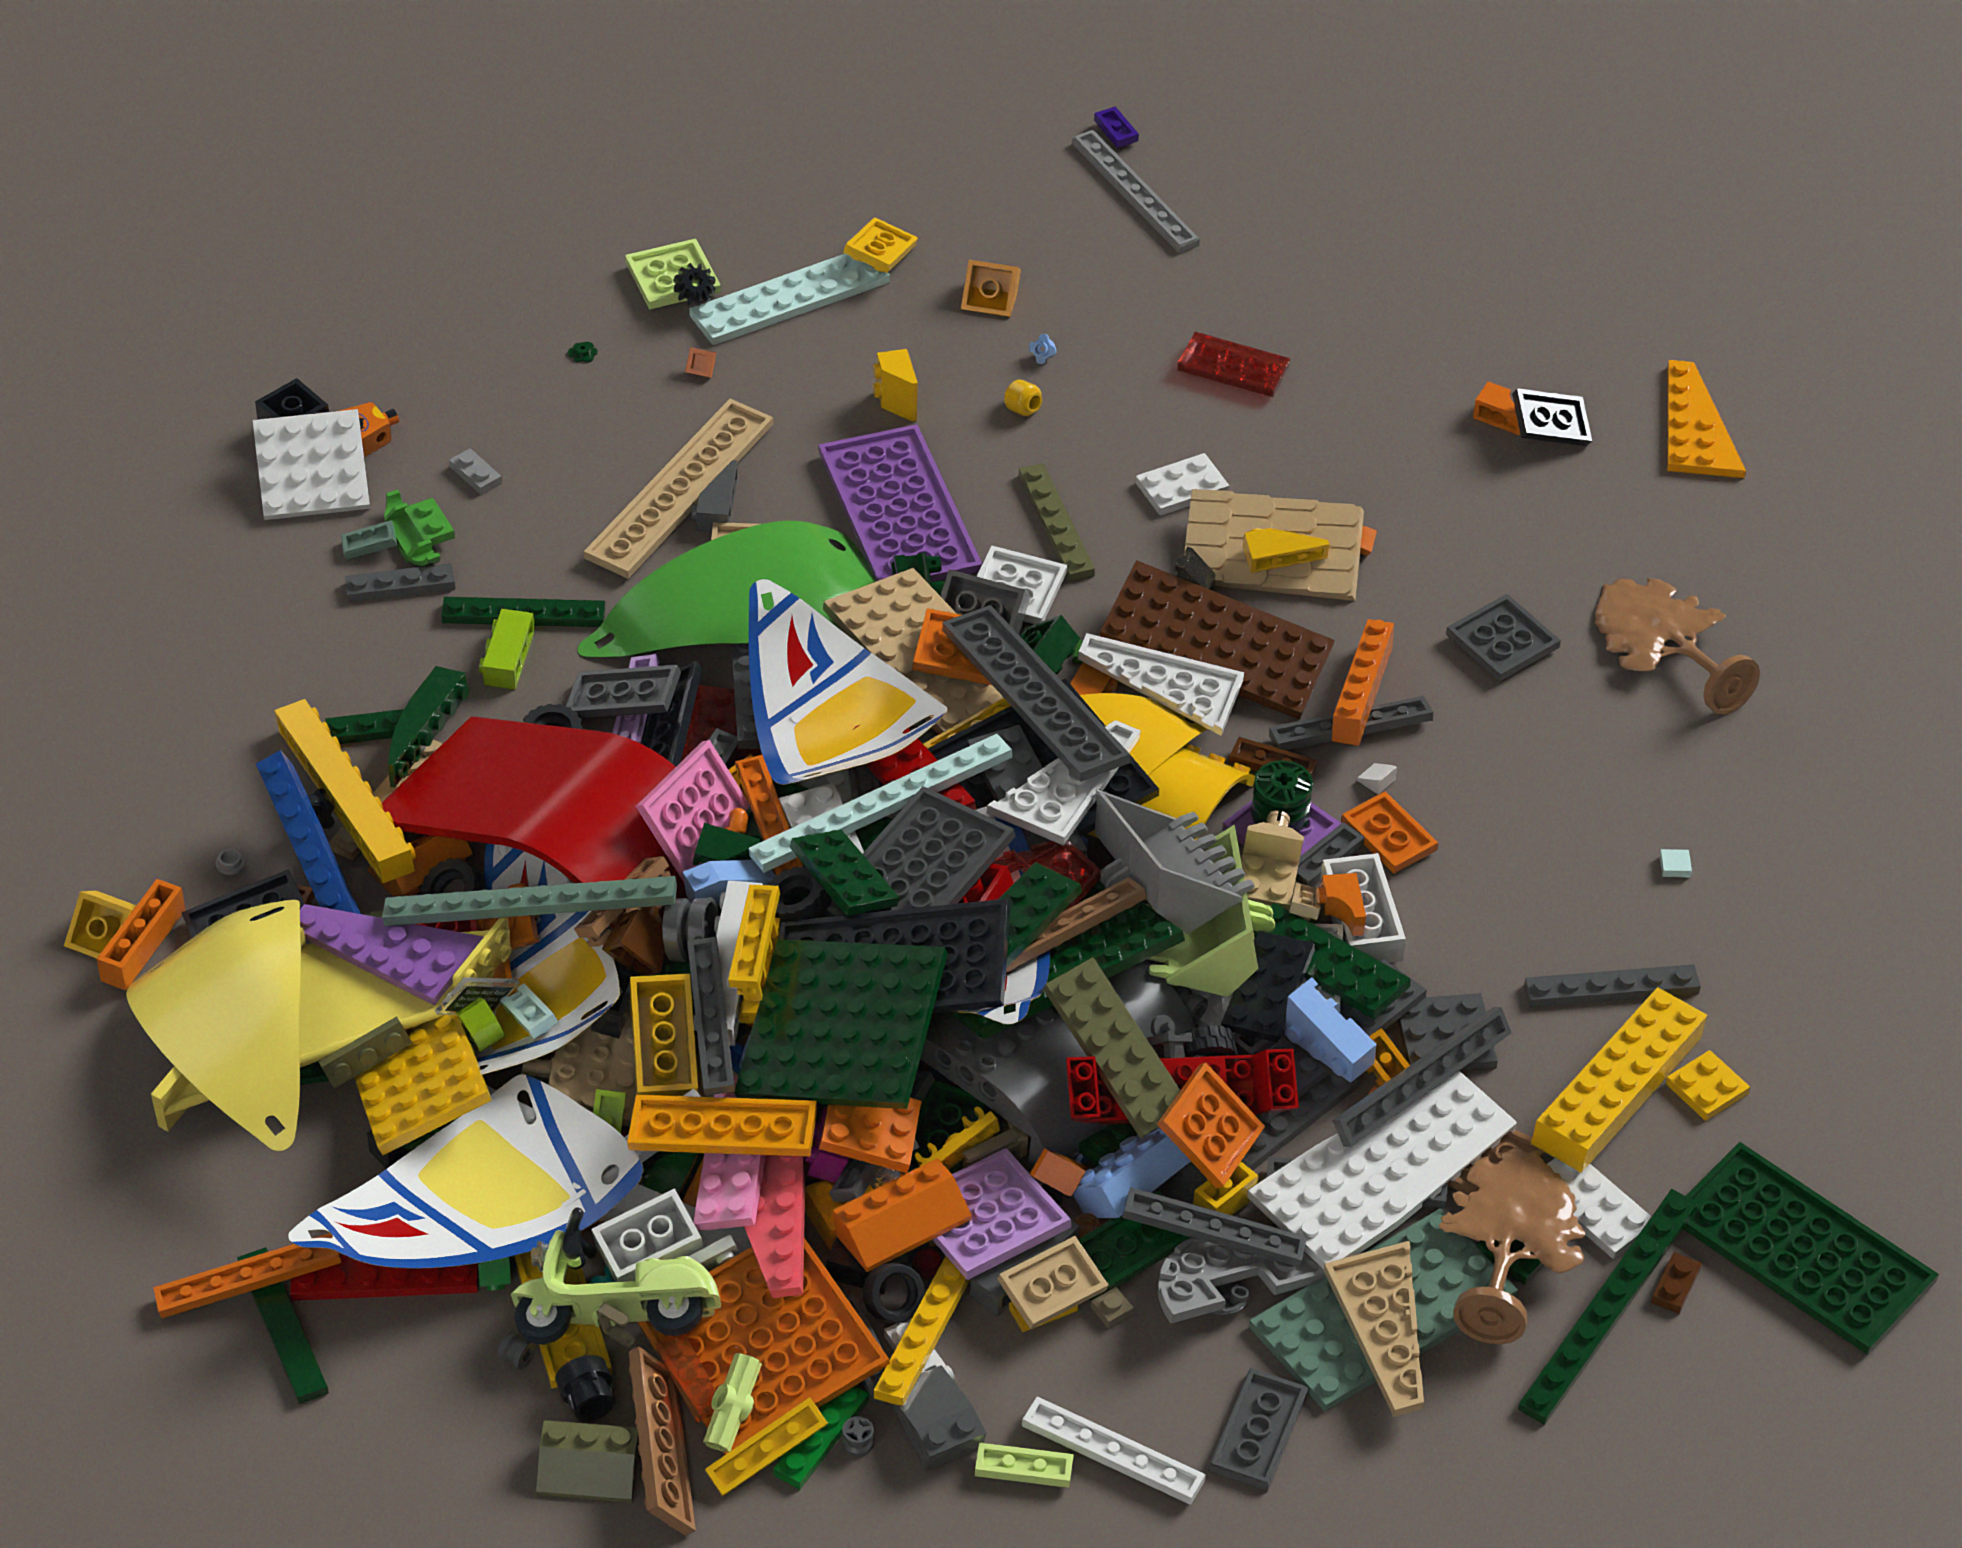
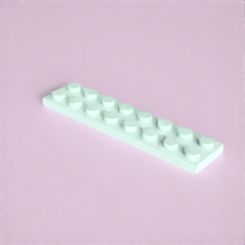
(785, 297)

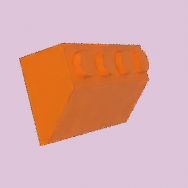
(901, 1215)

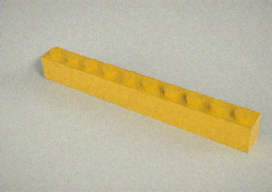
(352, 798)

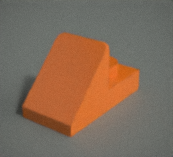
(1059, 1171)

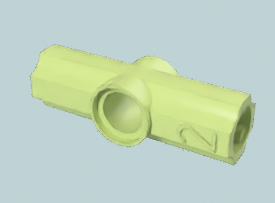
(732, 1402)

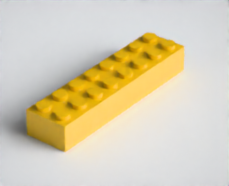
(1618, 1080)

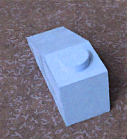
(713, 876)

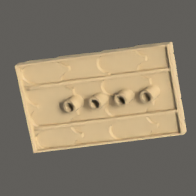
(1222, 517)

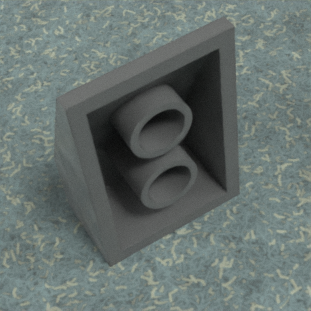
(940, 1419)

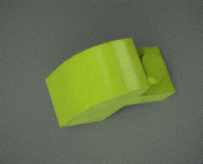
(480, 1024)

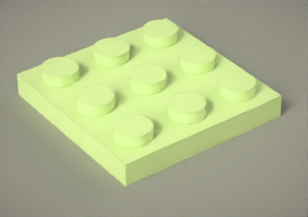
(656, 269)

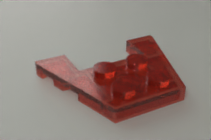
(1062, 859)

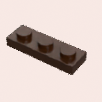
(1255, 755)

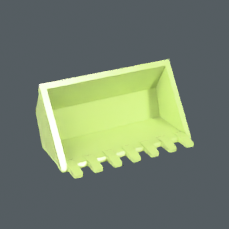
(1221, 951)

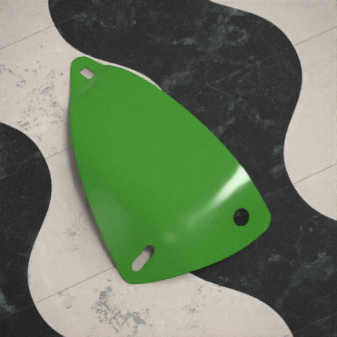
(706, 590)

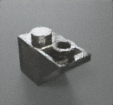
(1194, 569)

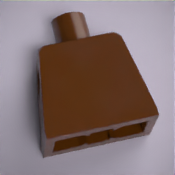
(637, 941)

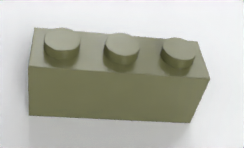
(587, 1461)

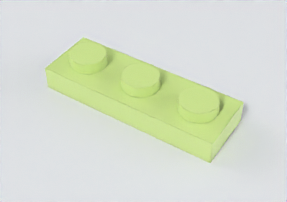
(1024, 1465)

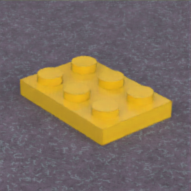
(880, 245)

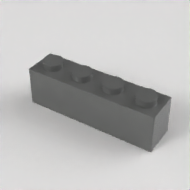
(988, 1290)

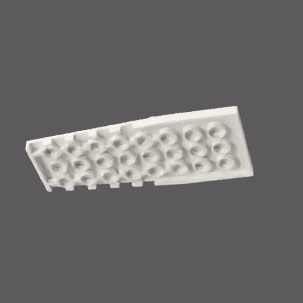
(1365, 1191)

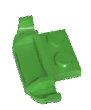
(417, 528)

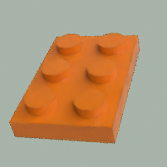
(1390, 832)

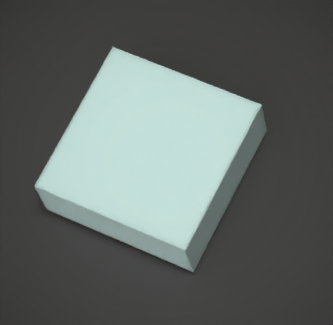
(1675, 863)

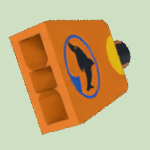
(374, 426)

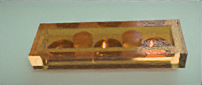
(687, 1375)

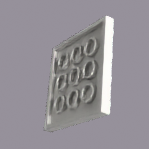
(311, 464)

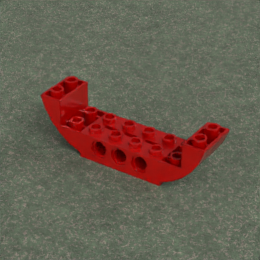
(1259, 1080)

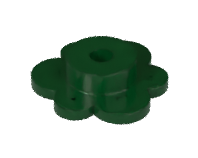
(583, 352)

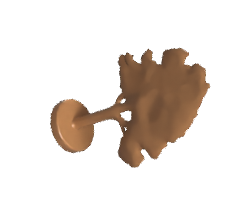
(1645, 617)
(1514, 1202)

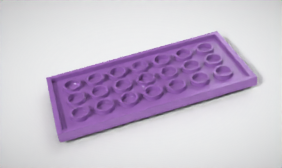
(898, 501)

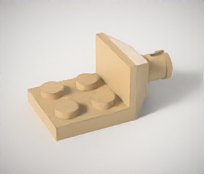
(1272, 860)

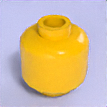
(1023, 397)

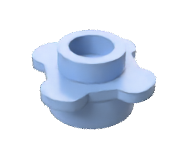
(1049, 348)

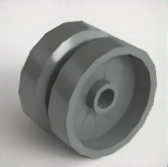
(686, 923)

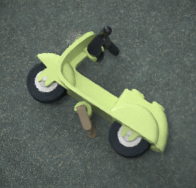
(665, 1293)

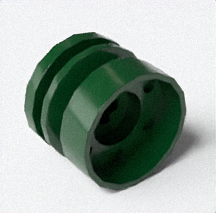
(1282, 788)

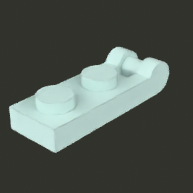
(529, 1011)

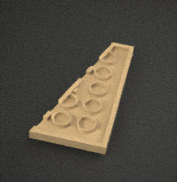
(1381, 1310)

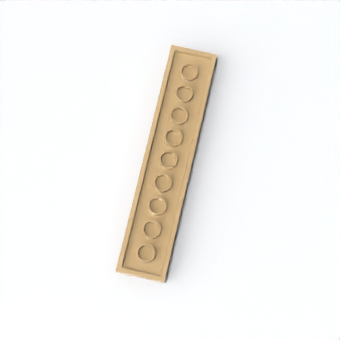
(674, 490)

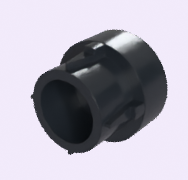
(586, 1387)

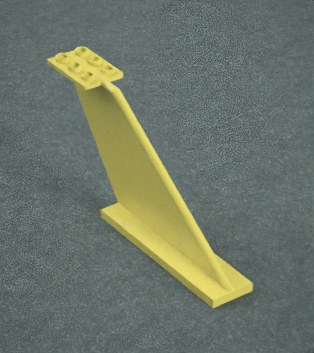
(342, 1005)

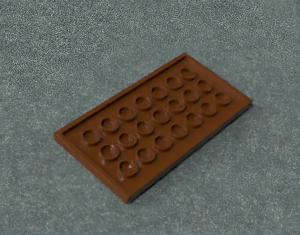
(1196, 623)

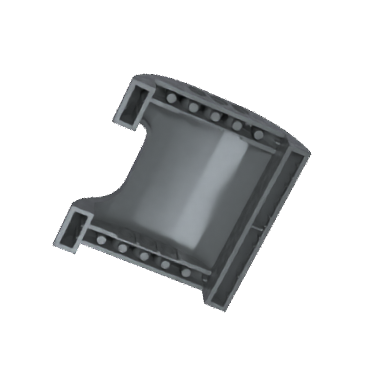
(1024, 1066)

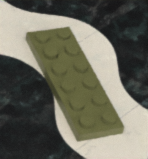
(1120, 1048)

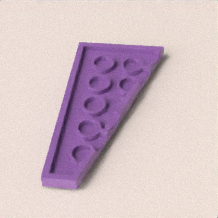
(405, 955)

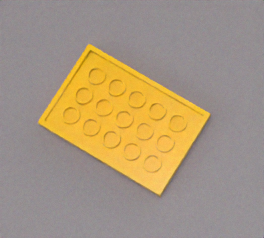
(422, 1084)

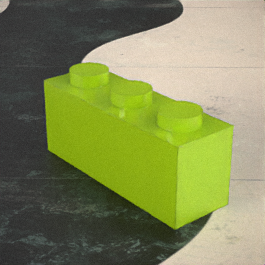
(507, 649)

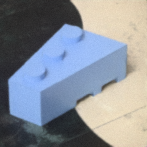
(1326, 1034)

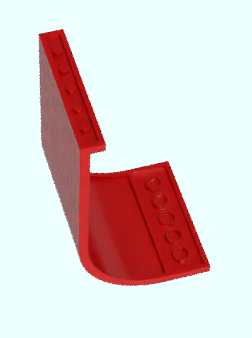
(542, 792)

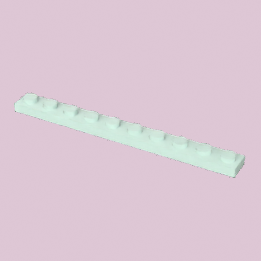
(885, 799)

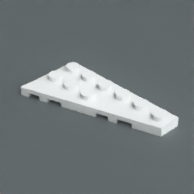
(1182, 684)
(1054, 798)

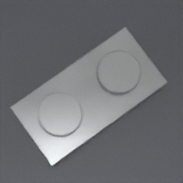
(475, 471)

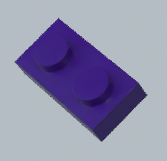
(1116, 127)

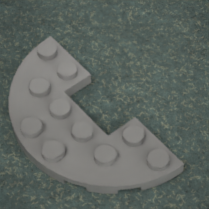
(1199, 1266)

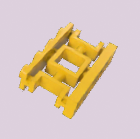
(755, 948)

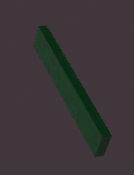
(288, 1339)

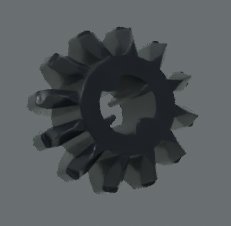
(684, 280)

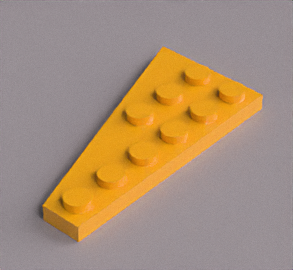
(1694, 428)

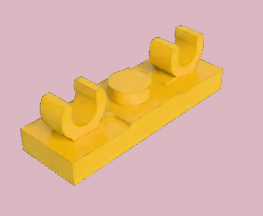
(957, 1143)

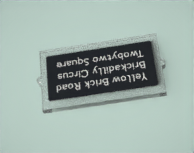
(472, 988)

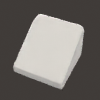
(1378, 777)

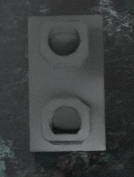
(1164, 1040)

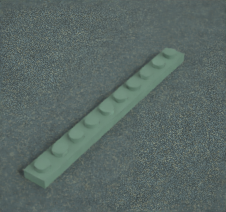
(529, 901)

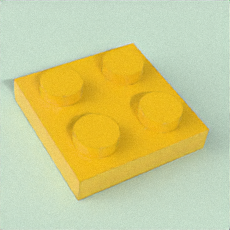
(1707, 1085)

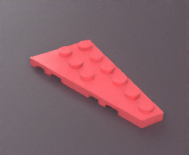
(779, 1225)

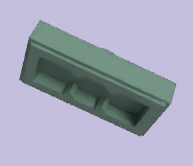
(368, 540)

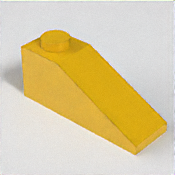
(1278, 548)

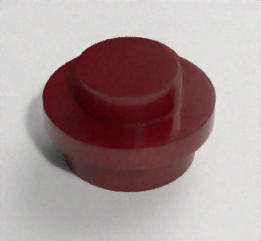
(926, 1263)

